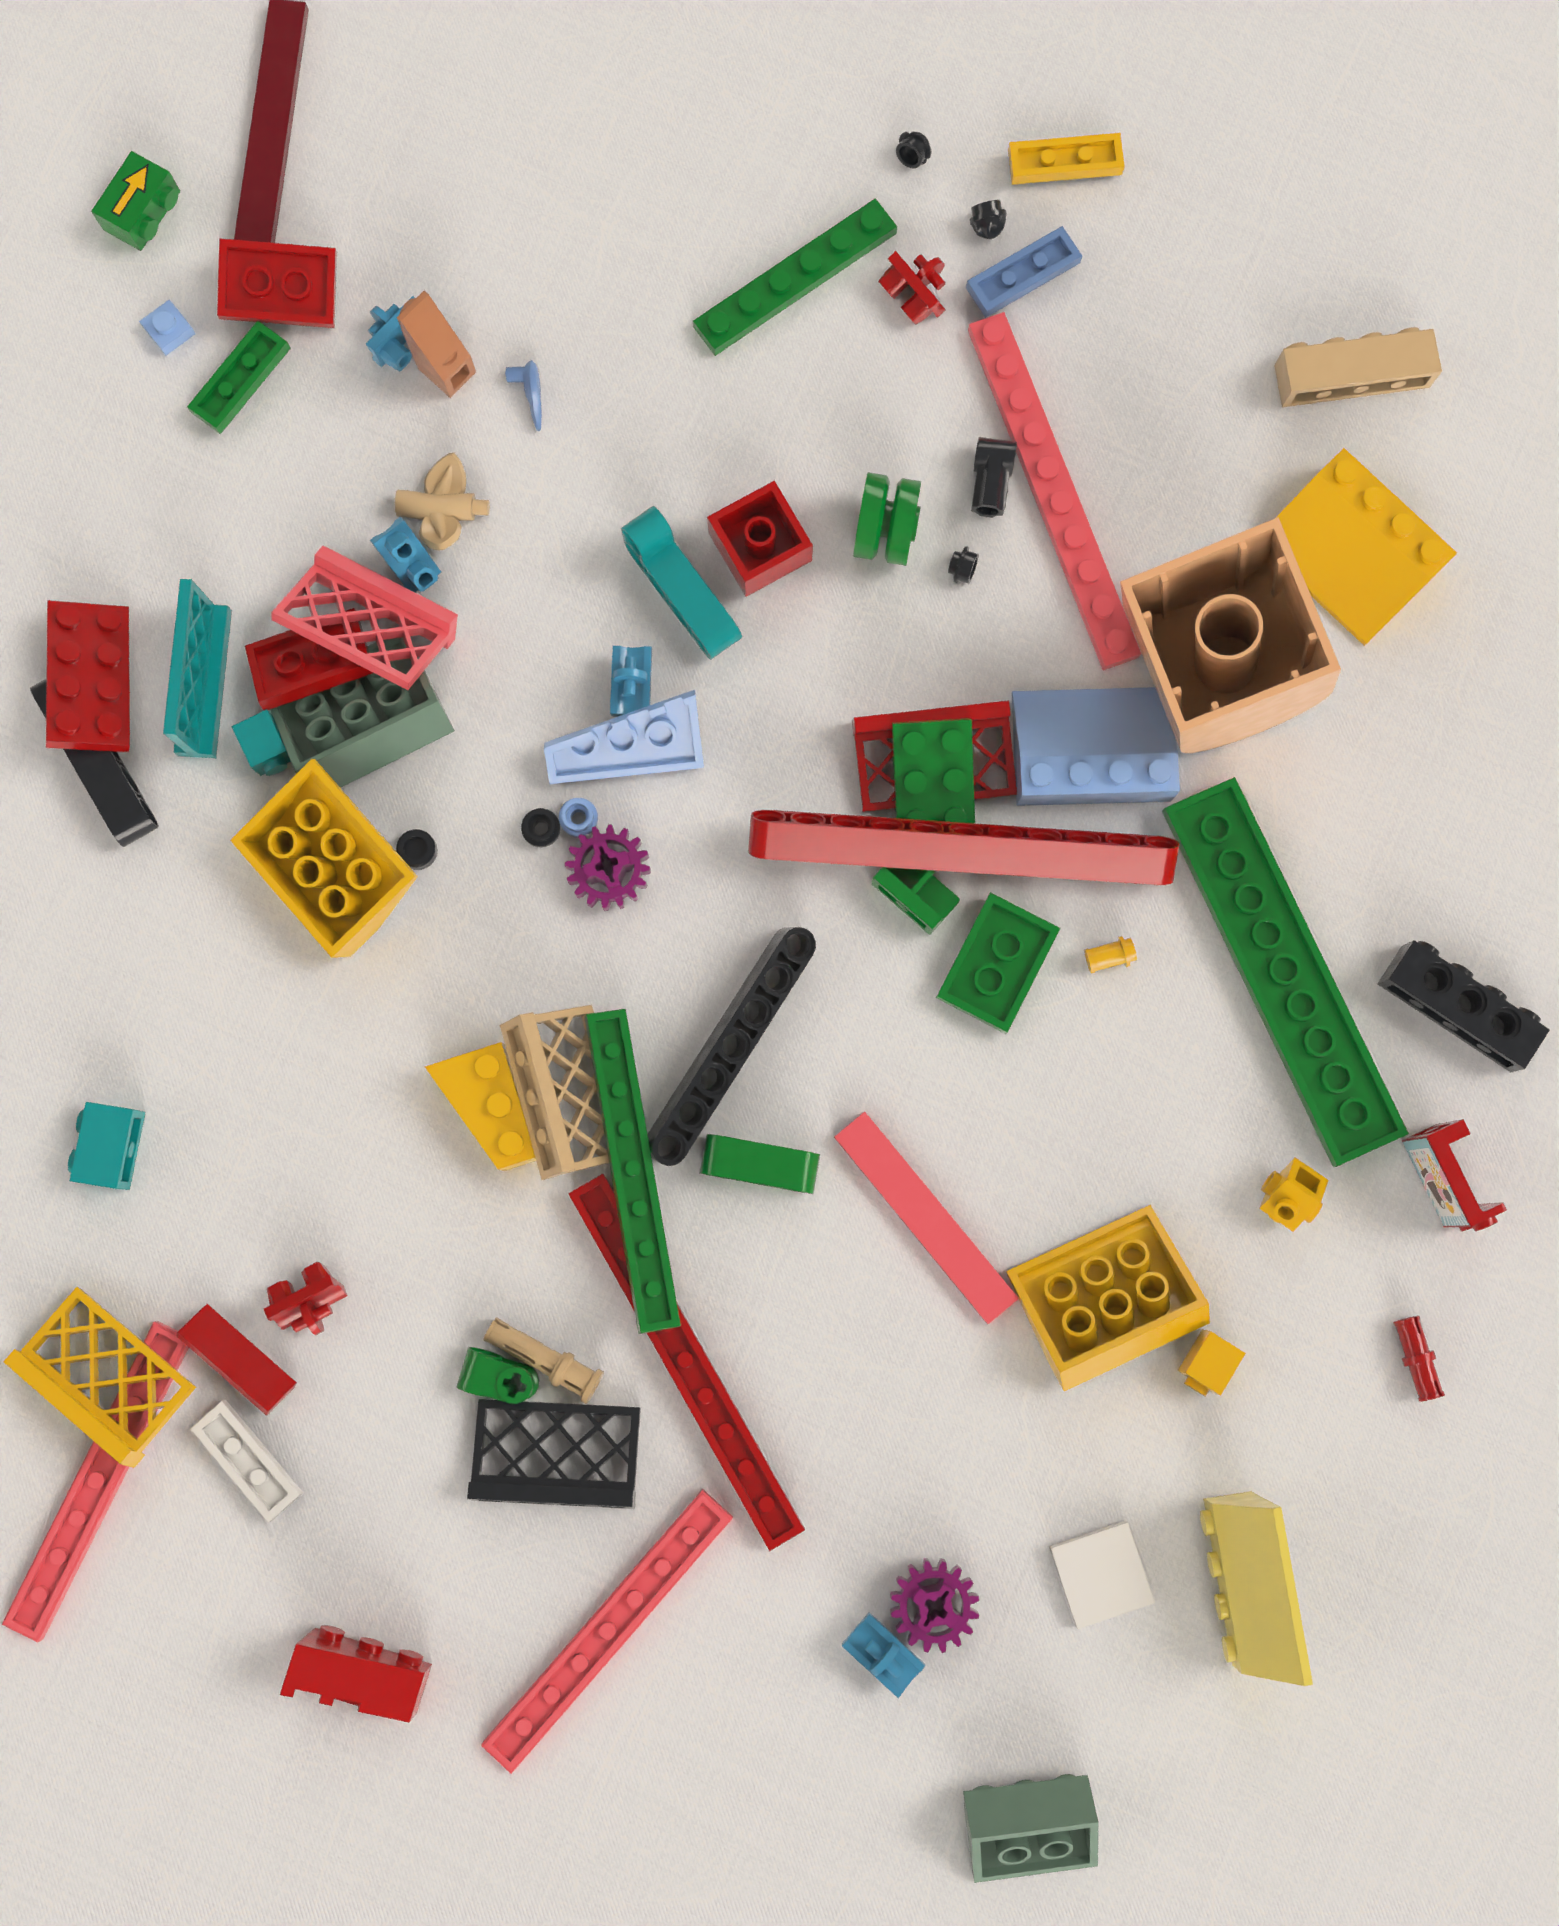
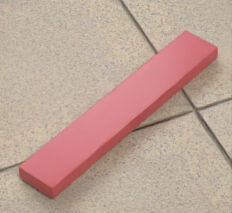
(926, 1218)

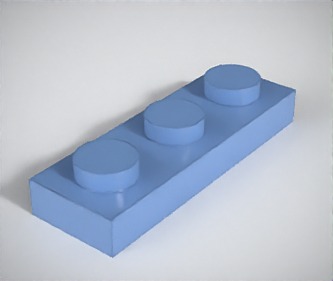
(1023, 271)

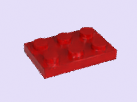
(276, 283)
(296, 667)

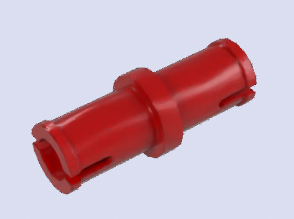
(1419, 1358)

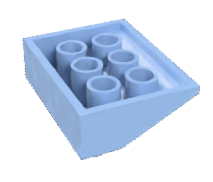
(1093, 747)

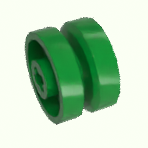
(888, 519)

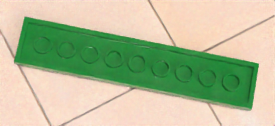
(1285, 972)

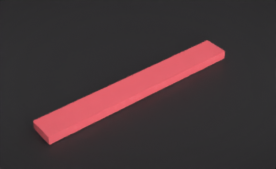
(86, 1502)
(606, 1631)

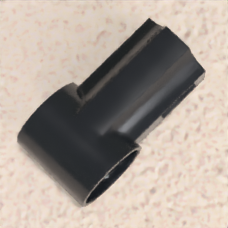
(993, 468)

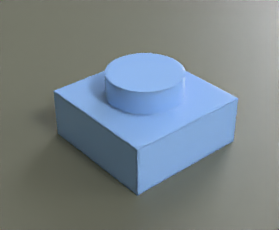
(167, 327)

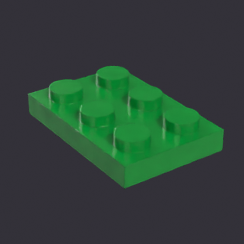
(934, 770)
(998, 963)

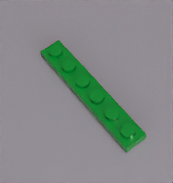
(795, 277)

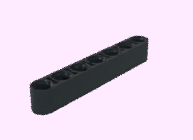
(747, 1034)

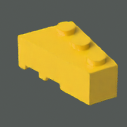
(488, 1102)

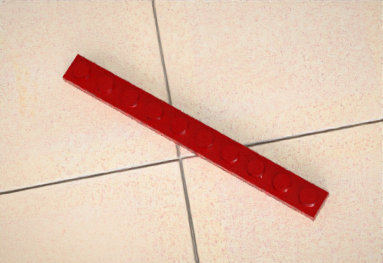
(698, 1384)

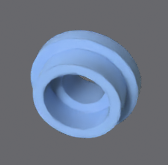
(570, 808)

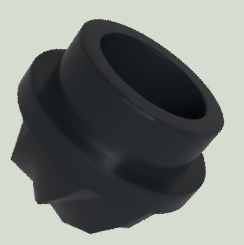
(988, 219)

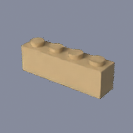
(1357, 367)

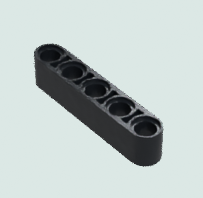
(108, 786)

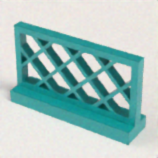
(197, 673)

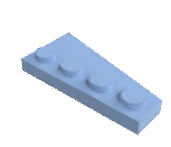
(636, 743)

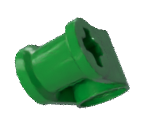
(490, 1375)

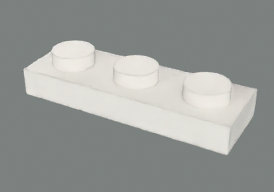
(246, 1460)

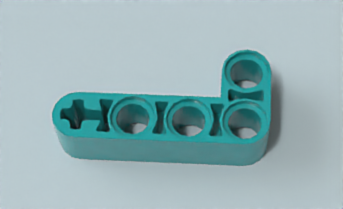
(678, 583)

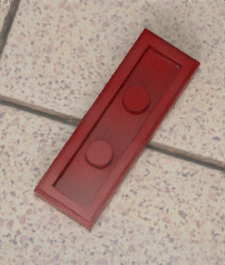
(236, 1359)

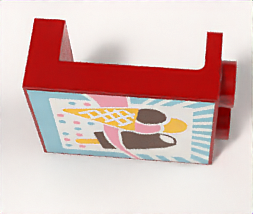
(1445, 1180)

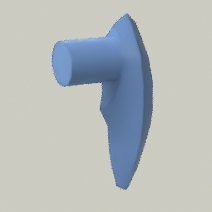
(530, 377)

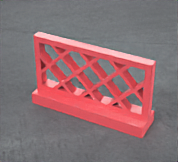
(382, 600)

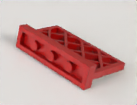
(982, 715)

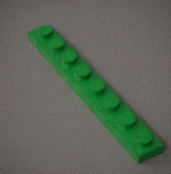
(632, 1171)

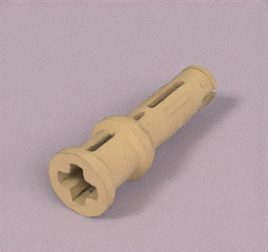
(559, 1367)

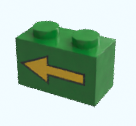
(136, 201)

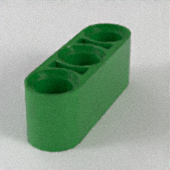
(760, 1163)

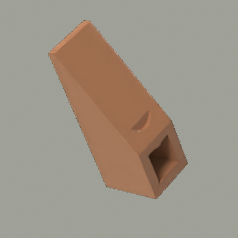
(435, 345)

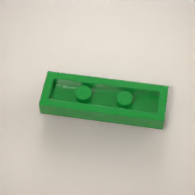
(239, 377)

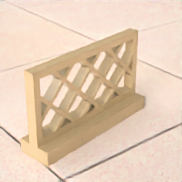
(542, 1095)

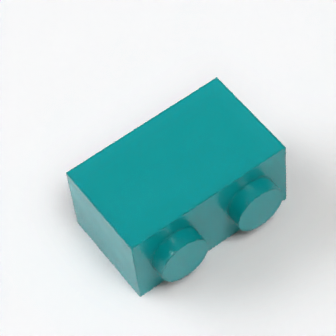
(106, 1146)

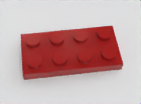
(87, 677)

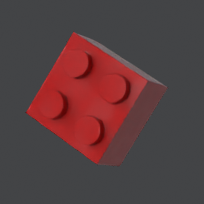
(760, 538)

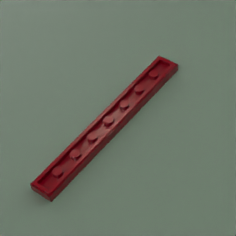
(271, 121)

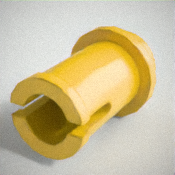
(1111, 955)

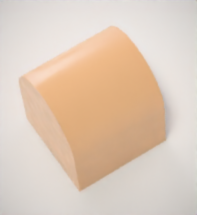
(1231, 638)

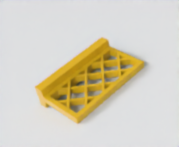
(85, 1410)

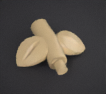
(441, 504)

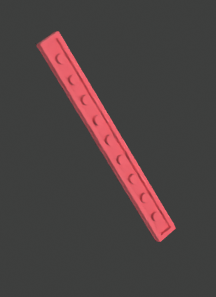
(1054, 491)

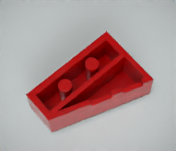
(357, 1673)

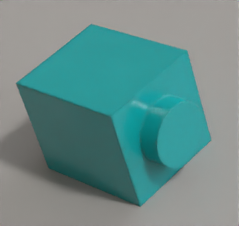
(262, 744)

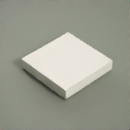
(1102, 1574)

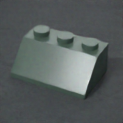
(1031, 1828)

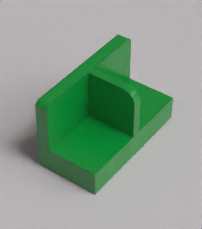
(917, 895)

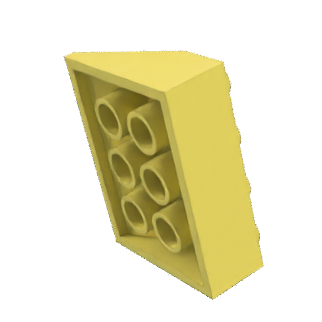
(1255, 1588)

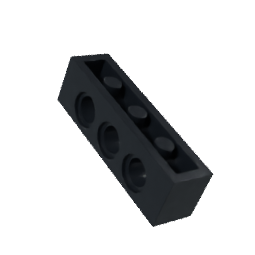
(1522, 1027)

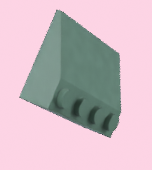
(362, 722)

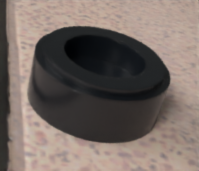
(417, 849)

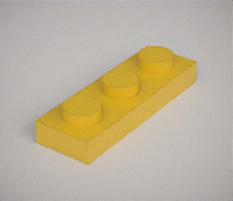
(1066, 158)

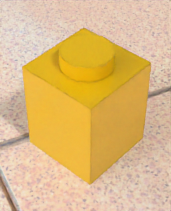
(1210, 1363)

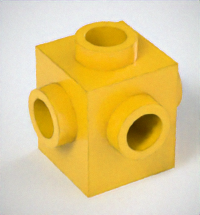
(1293, 1194)

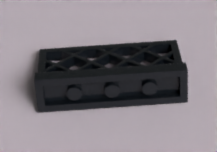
(552, 1490)

